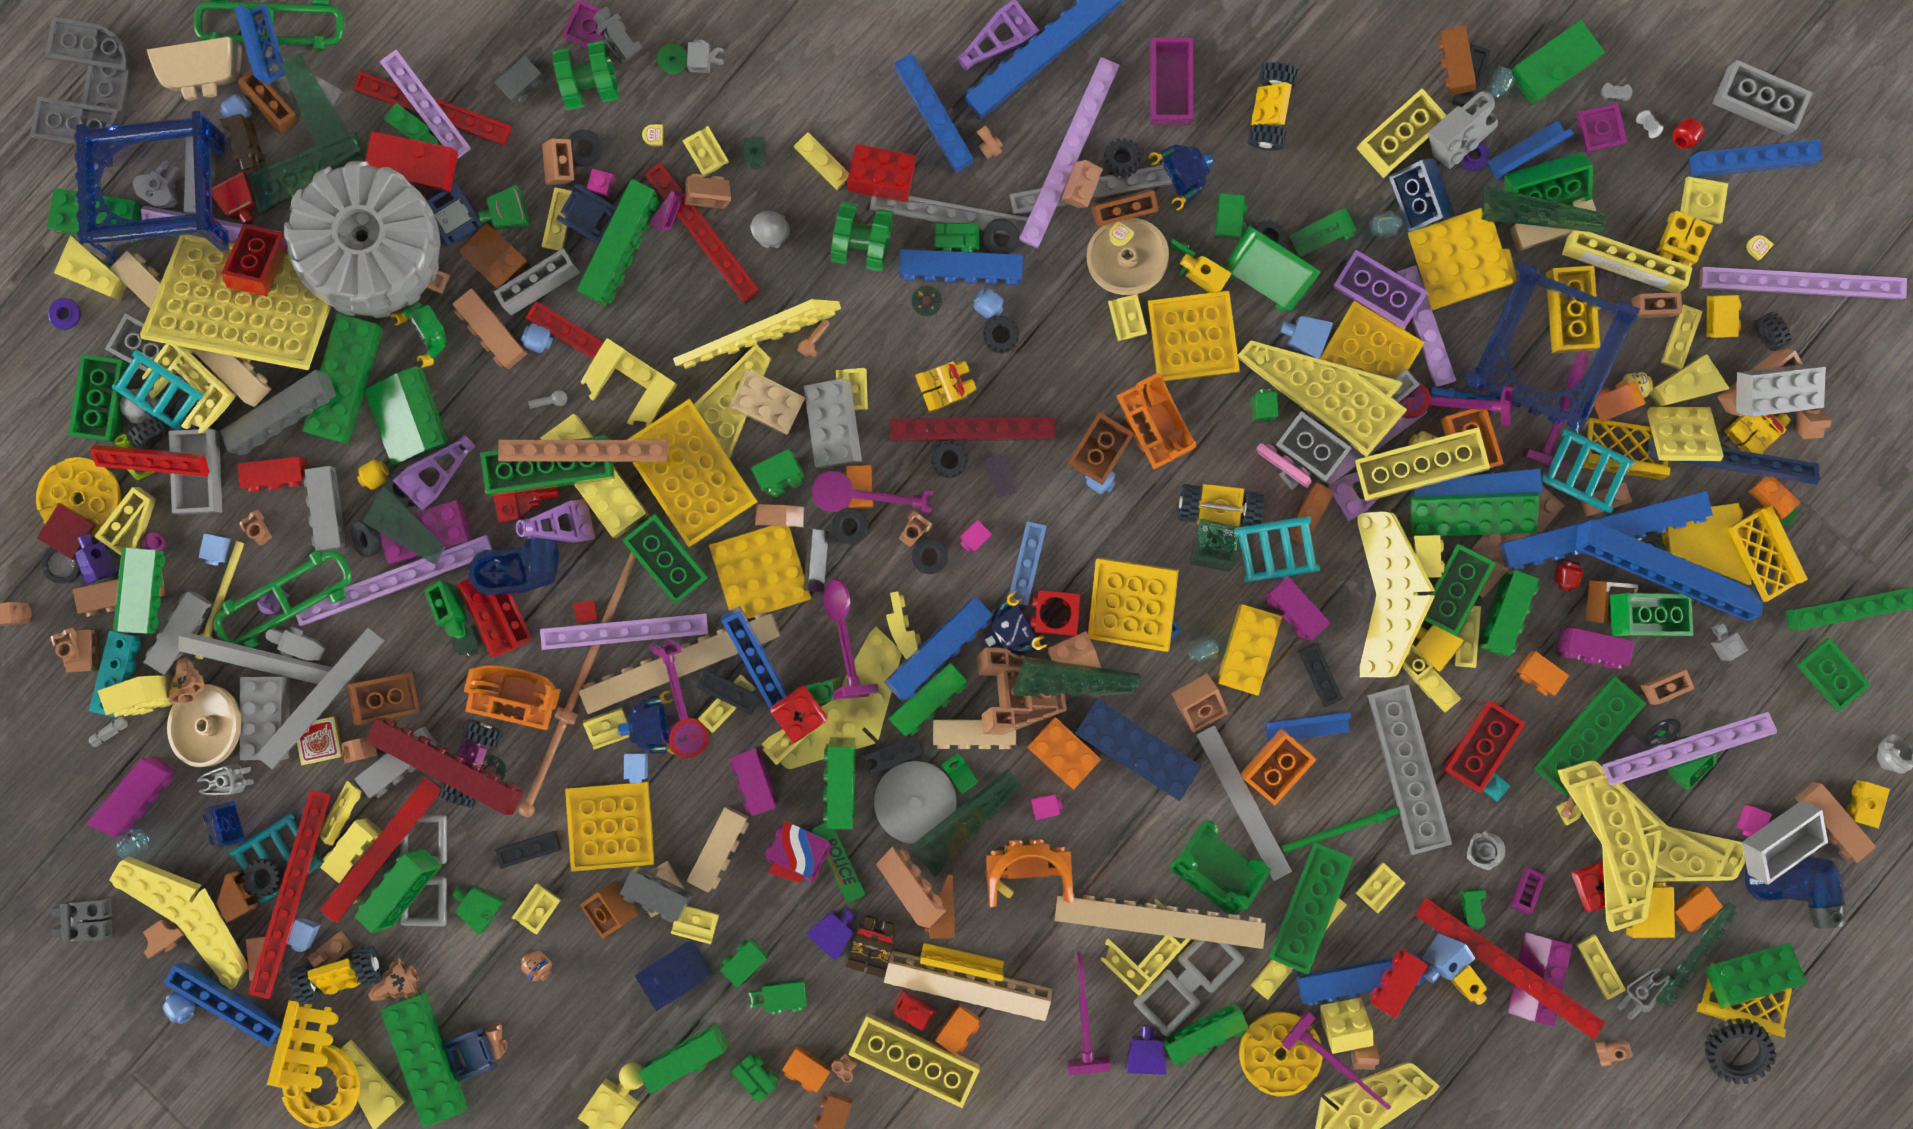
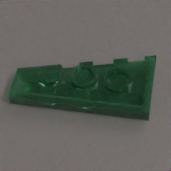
(395, 521)

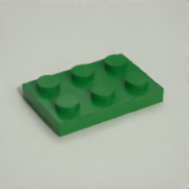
(1833, 674)

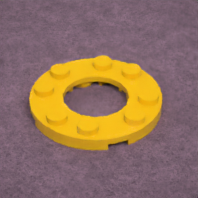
(348, 1086)

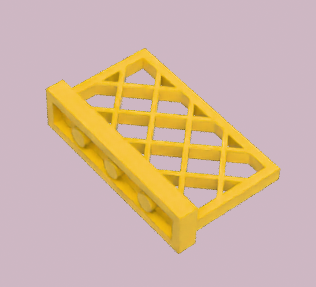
(1639, 468)
(1778, 546)
(962, 961)
(1773, 1029)

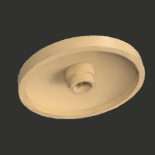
(1128, 267)
(205, 729)

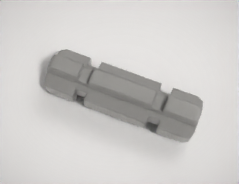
(108, 732)

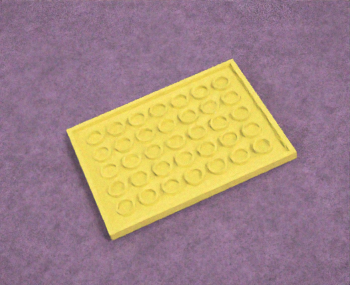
(203, 314)

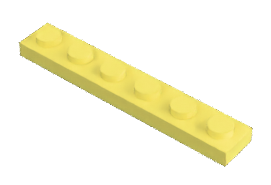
(1276, 973)

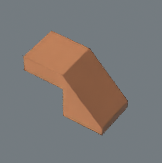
(779, 515)

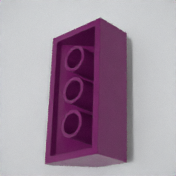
(132, 796)
(1549, 960)

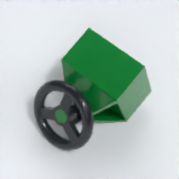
(1686, 773)

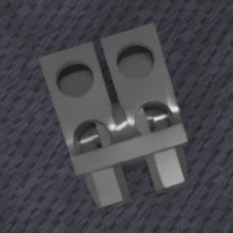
(615, 36)
(75, 921)

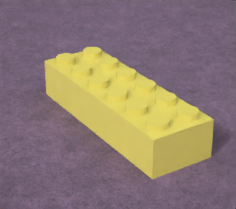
(1422, 464)
(609, 499)
(914, 1060)

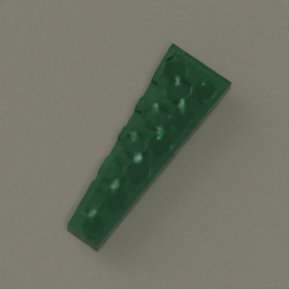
(314, 104)
(284, 178)
(1528, 210)
(1055, 677)
(953, 832)
(1667, 995)

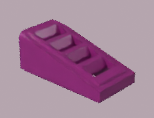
(667, 212)
(1514, 904)

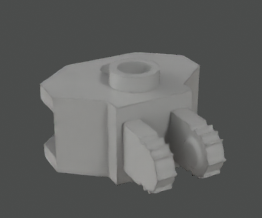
(156, 188)

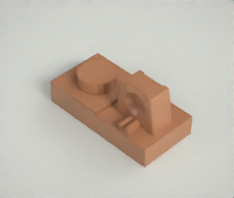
(331, 950)

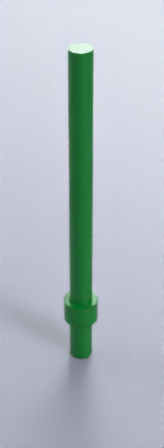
(1378, 816)

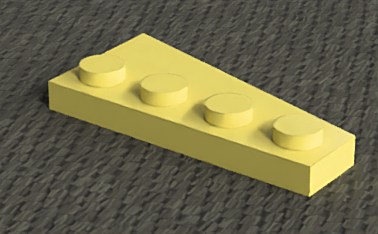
(376, 1095)

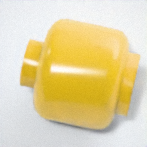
(373, 474)

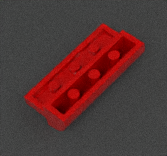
(496, 619)

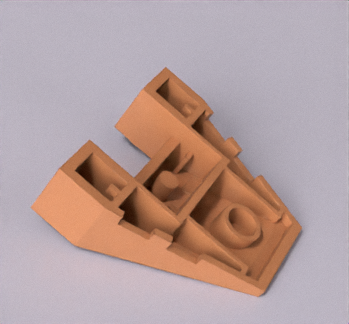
(1013, 710)

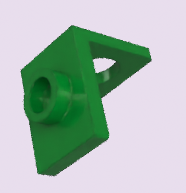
(1183, 249)
(960, 773)

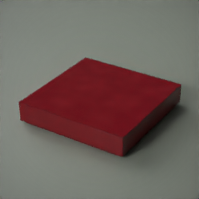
(64, 529)

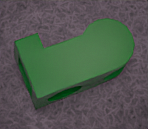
(1472, 907)

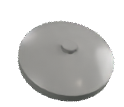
(913, 800)

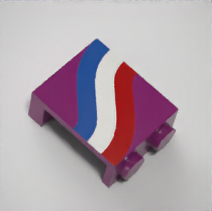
(798, 851)

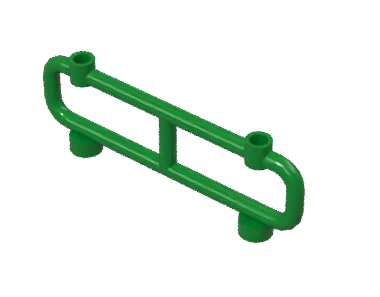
(317, 6)
(335, 593)

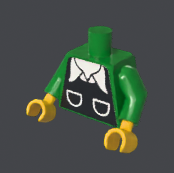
(427, 327)

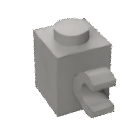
(700, 56)
(1728, 645)

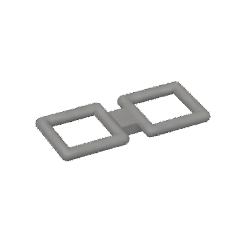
(441, 819)
(1186, 984)

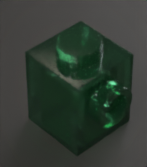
(755, 152)
(469, 643)

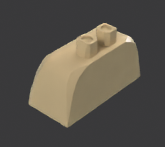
(197, 66)

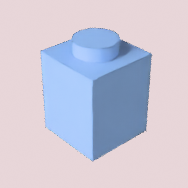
(214, 549)
(635, 767)
(303, 934)

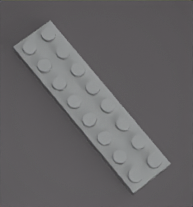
(1409, 769)

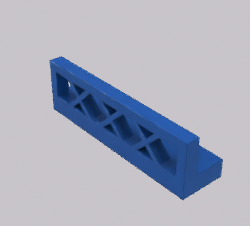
(256, 50)
(1528, 149)
(1310, 726)

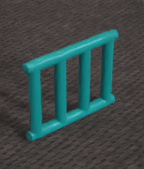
(157, 370)
(1568, 486)
(1270, 572)
(273, 832)

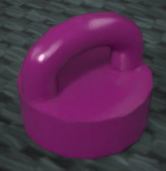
(153, 541)

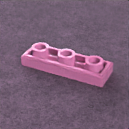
(1285, 464)

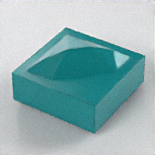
(1496, 787)

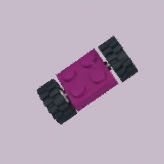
(476, 735)

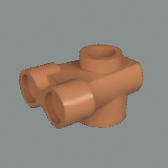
(990, 146)
(917, 526)
(255, 527)
(66, 645)
(494, 1038)
(1609, 1051)
(844, 1066)

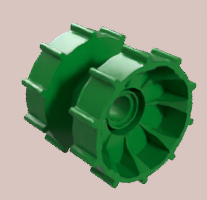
(576, 77)
(861, 236)

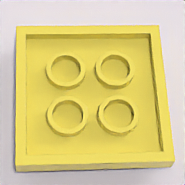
(1685, 433)

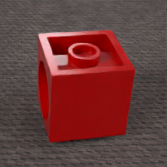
(1069, 600)

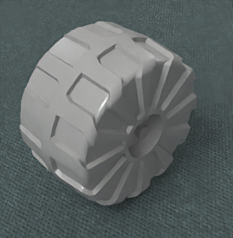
(372, 274)

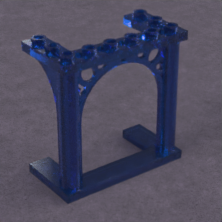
(95, 147)
(1578, 414)

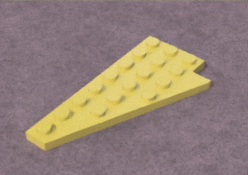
(772, 327)
(1340, 397)
(714, 404)

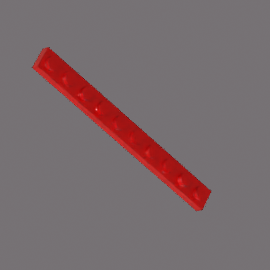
(290, 894)
(1511, 969)

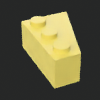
(89, 270)
(1691, 382)
(128, 521)
(350, 849)

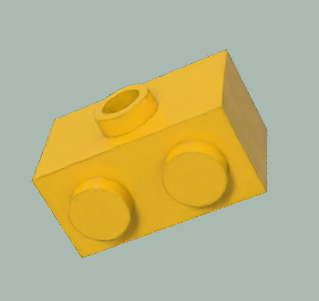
(1723, 316)
(1867, 803)

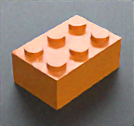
(1473, 419)
(1063, 753)
(1278, 766)

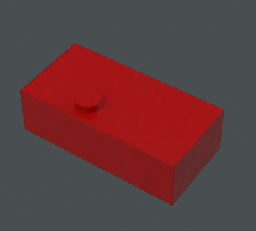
(418, 161)
(1484, 746)

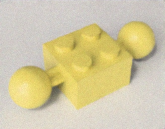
(612, 1103)

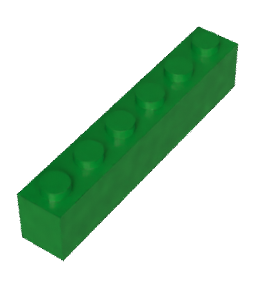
(1850, 609)

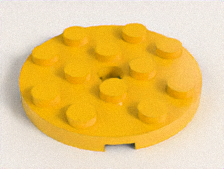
(75, 476)
(1259, 1061)

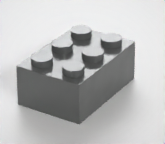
(655, 894)

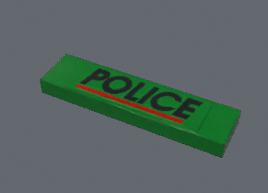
(840, 864)

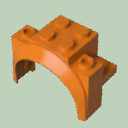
(1155, 421)
(516, 698)
(1028, 861)

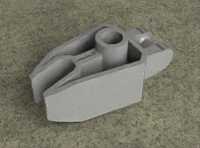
(294, 643)
(227, 780)
(1643, 993)

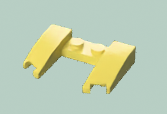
(657, 385)
(216, 392)
(1141, 976)

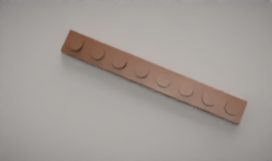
(583, 450)

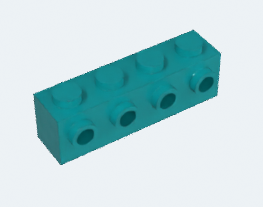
(116, 664)

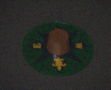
(926, 301)
(494, 764)

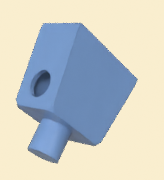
(1307, 335)
(1446, 958)

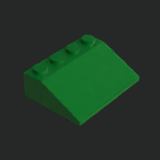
(406, 416)

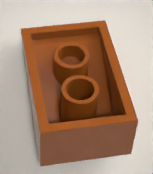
(494, 256)
(1100, 448)
(382, 698)
(945, 925)

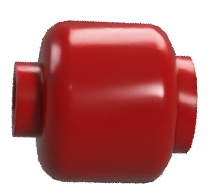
(1688, 133)
(1568, 575)

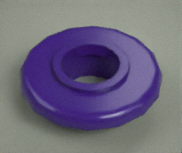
(1473, 165)
(55, 310)

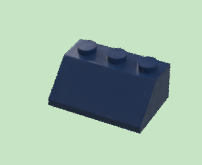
(1421, 194)

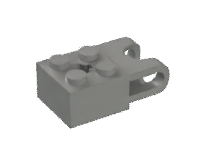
(1462, 130)

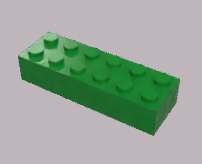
(619, 243)
(349, 365)
(514, 477)
(424, 1059)

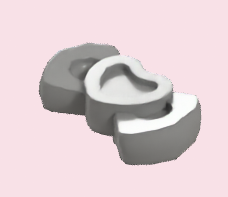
(1616, 92)
(1650, 123)

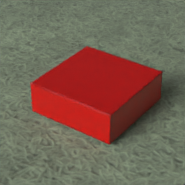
(586, 612)

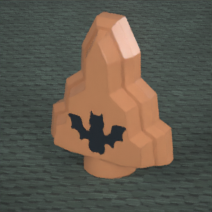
(185, 683)
(396, 982)

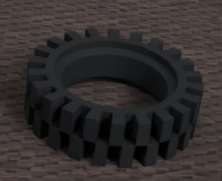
(1736, 1072)

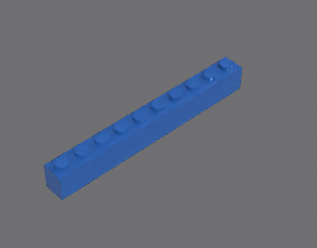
(1037, 54)
(1631, 522)
(1669, 570)

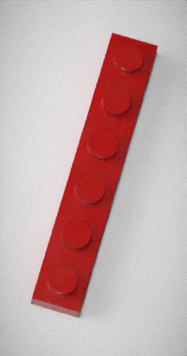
(150, 460)

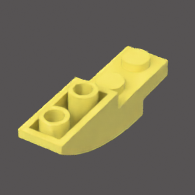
(906, 641)
(1429, 680)

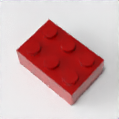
(881, 173)
(254, 260)

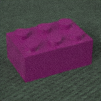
(1296, 609)
(1594, 648)
(754, 781)

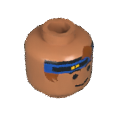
(536, 965)

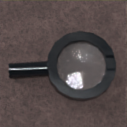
(59, 567)

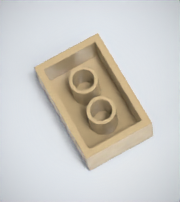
(766, 402)

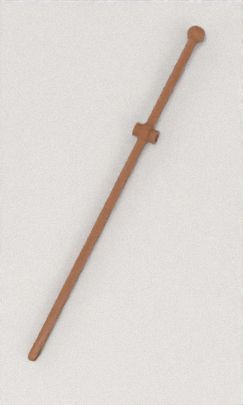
(567, 715)

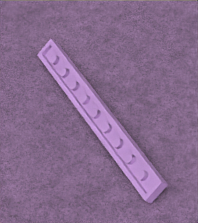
(1069, 152)
(1803, 283)
(396, 580)

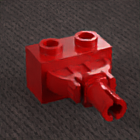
(514, 506)

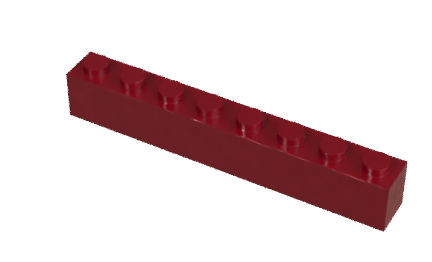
(972, 429)
(444, 766)

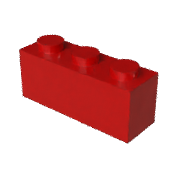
(272, 474)
(1398, 983)

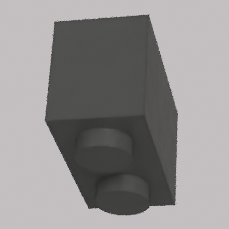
(520, 80)

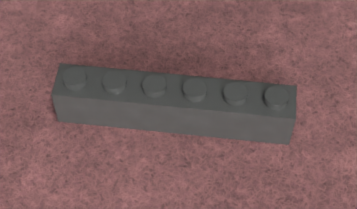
(278, 413)

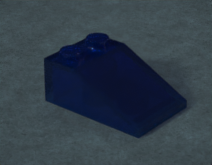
(223, 825)
(673, 975)

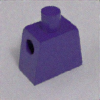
(94, 567)
(832, 932)
(1146, 1053)

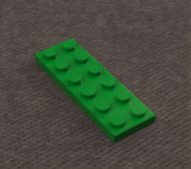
(1474, 514)
(1590, 731)
(1311, 908)

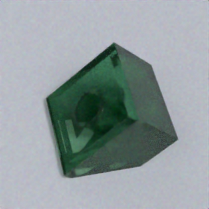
(1214, 546)

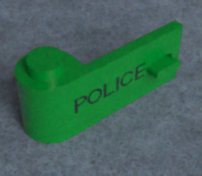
(1333, 227)

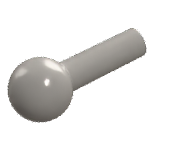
(557, 398)

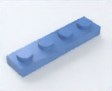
(1027, 561)

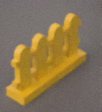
(290, 1042)

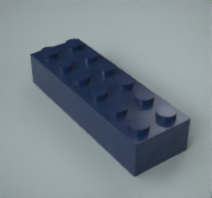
(1137, 749)

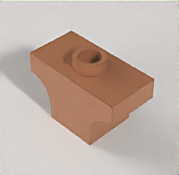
(1811, 423)
(357, 750)
(162, 937)
(1365, 1057)

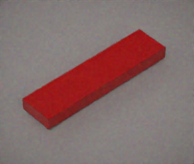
(565, 330)

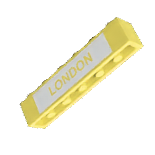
(1627, 261)

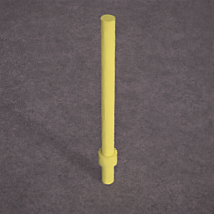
(223, 590)

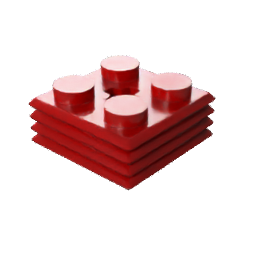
(799, 701)
(1586, 882)

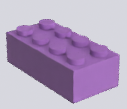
(1380, 289)

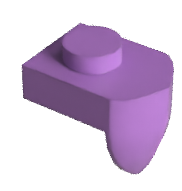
(269, 604)

